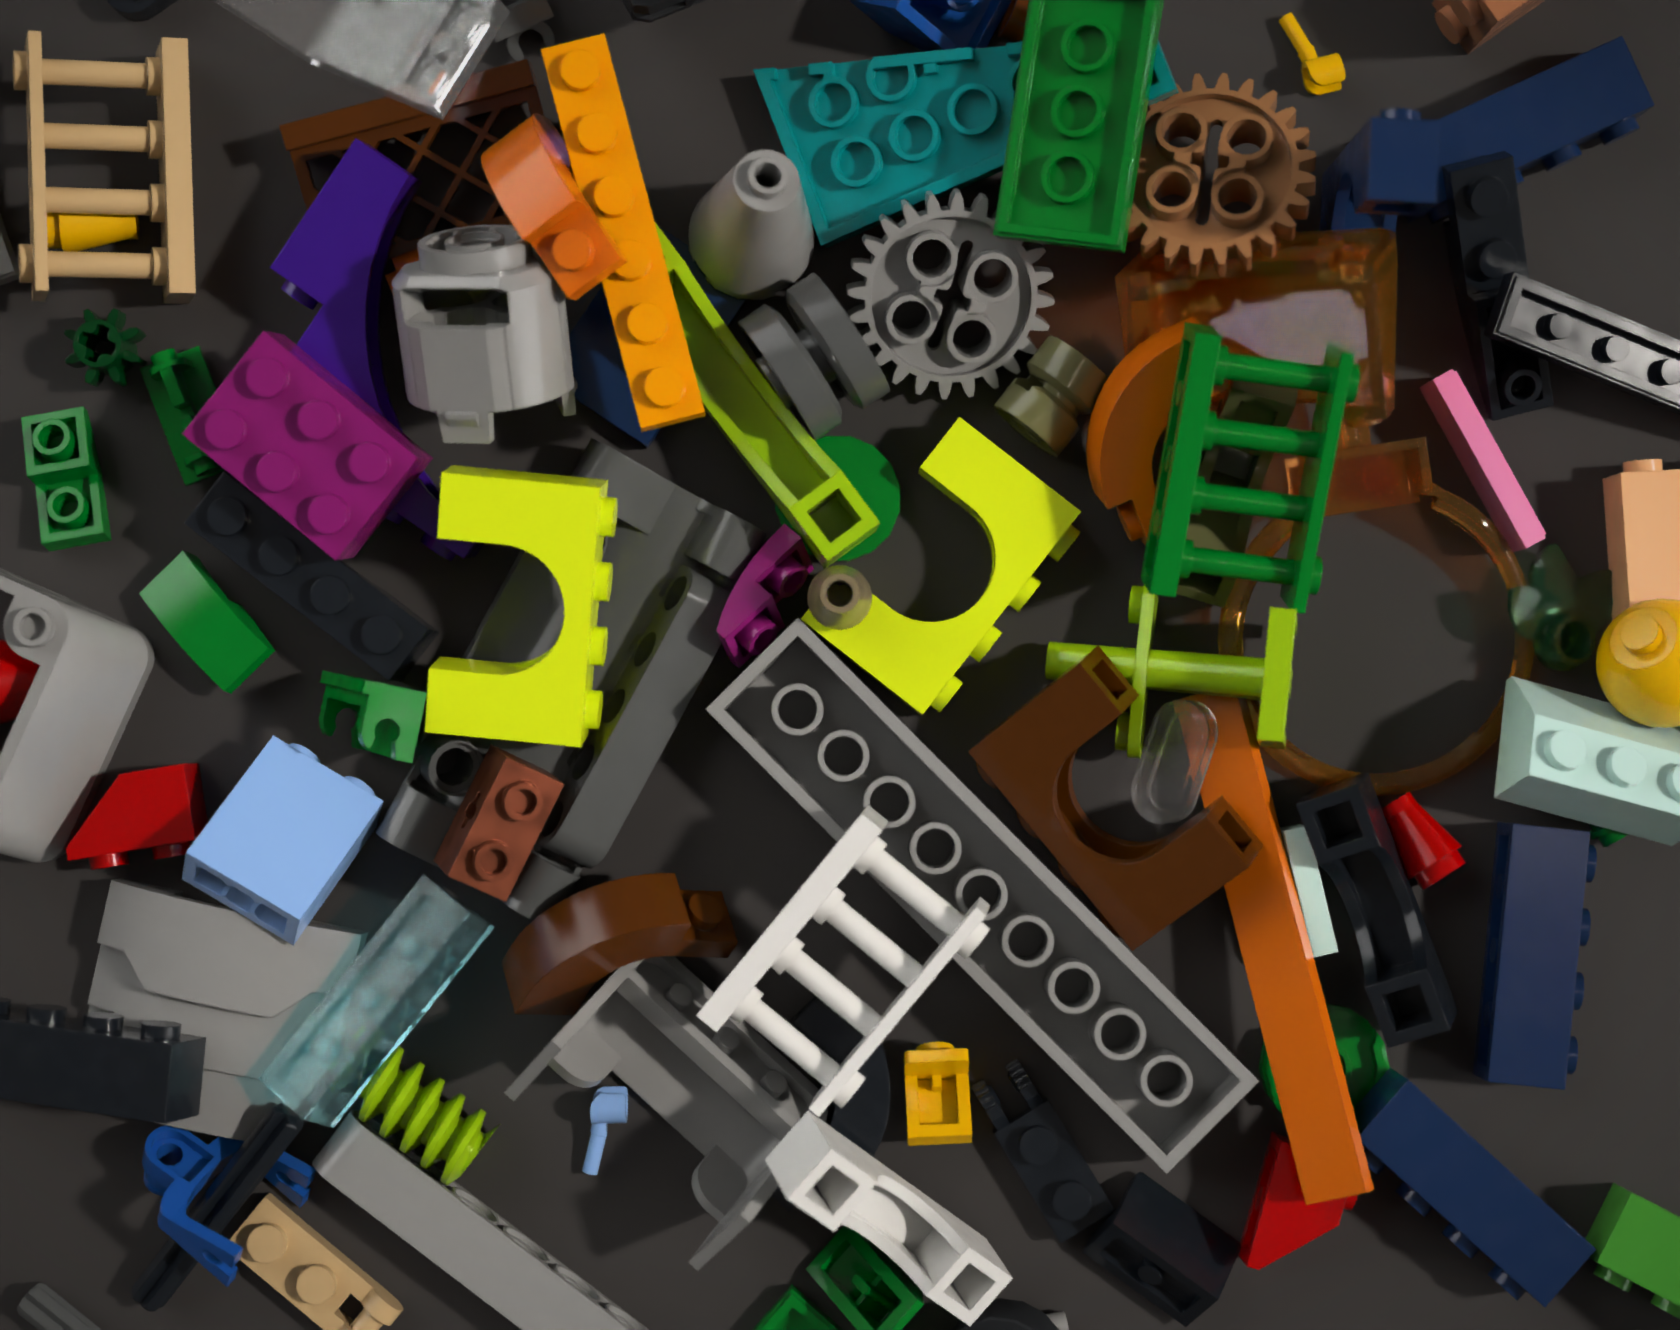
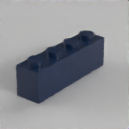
(1547, 116)
(1533, 955)
(1469, 1189)

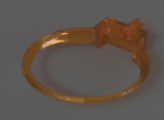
(1364, 480)

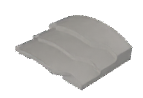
(220, 981)

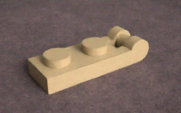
(311, 1270)

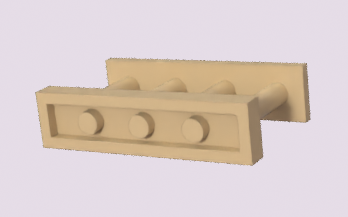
(162, 139)

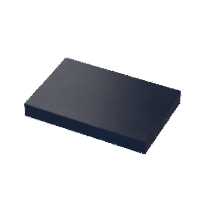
(599, 362)

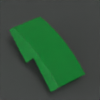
(67, 478)
(205, 623)

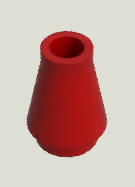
(1422, 843)

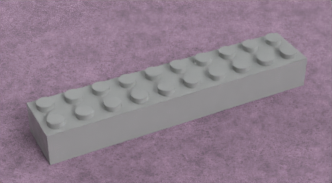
(1044, 949)

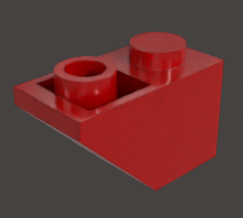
(143, 811)

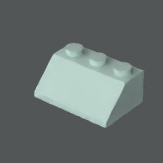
(1588, 762)

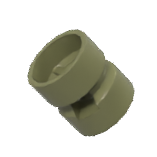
(1052, 396)

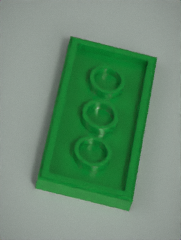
(1078, 122)

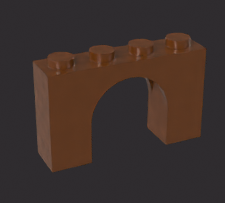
(1129, 882)

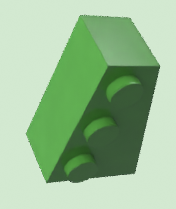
(1638, 1246)

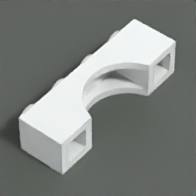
(851, 1188)

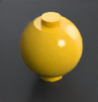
(1642, 663)

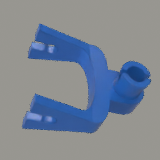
(181, 1165)

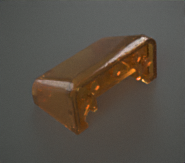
(1285, 307)

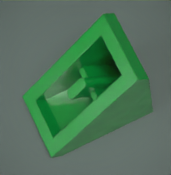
(865, 1283)

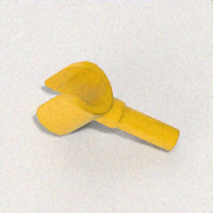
(1321, 73)

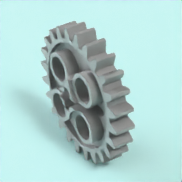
(895, 279)

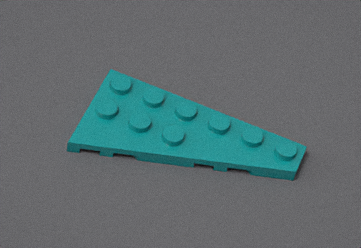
(898, 128)

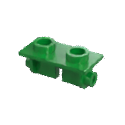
(179, 390)

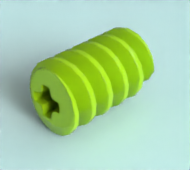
(424, 1117)

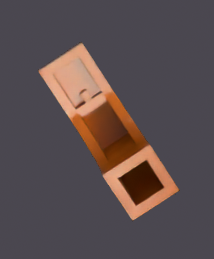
(541, 199)
(1128, 424)

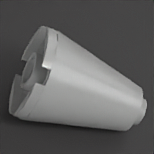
(753, 228)

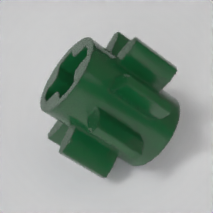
(97, 330)

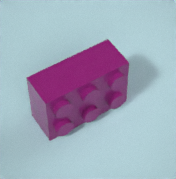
(307, 445)

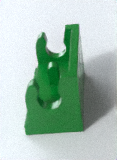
(384, 713)

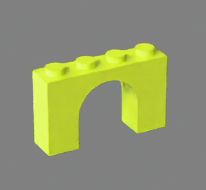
(1022, 525)
(564, 527)

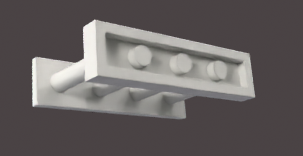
(824, 901)

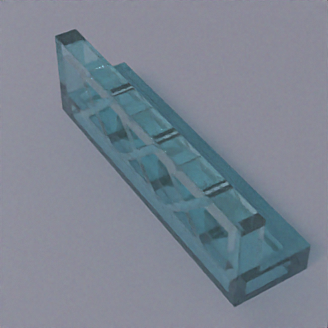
(376, 1003)

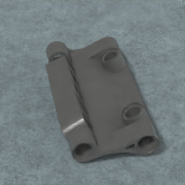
(669, 587)

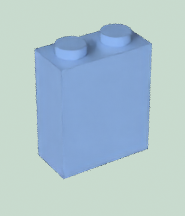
(282, 839)

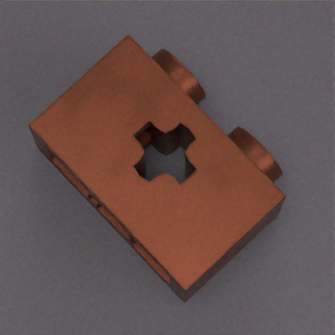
(498, 823)

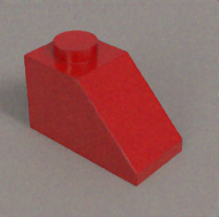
(1278, 1212)

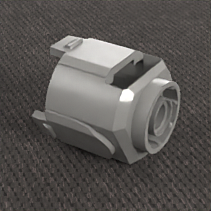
(481, 330)

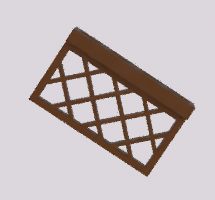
(389, 119)

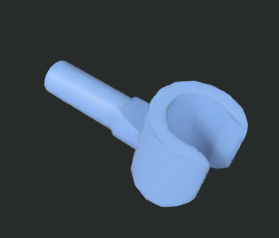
(607, 1107)

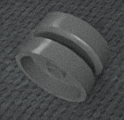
(808, 360)

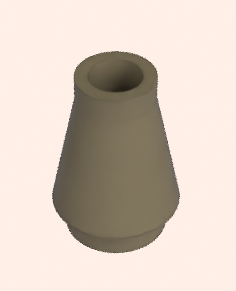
(845, 616)

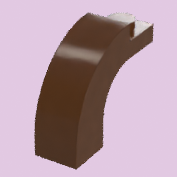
(608, 927)

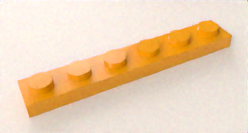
(614, 187)

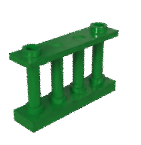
(1196, 428)

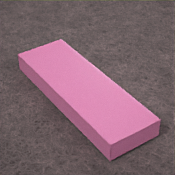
(1483, 461)

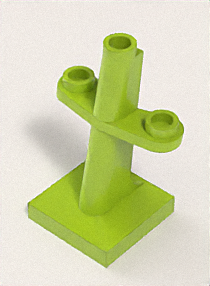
(1194, 673)

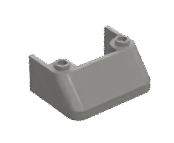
(70, 717)
(715, 1088)

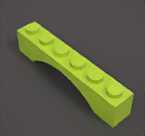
(763, 432)

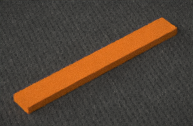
(1284, 972)

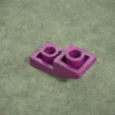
(751, 614)

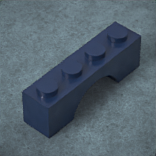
(1383, 173)

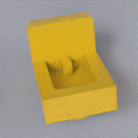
(937, 1095)

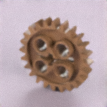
(1269, 180)

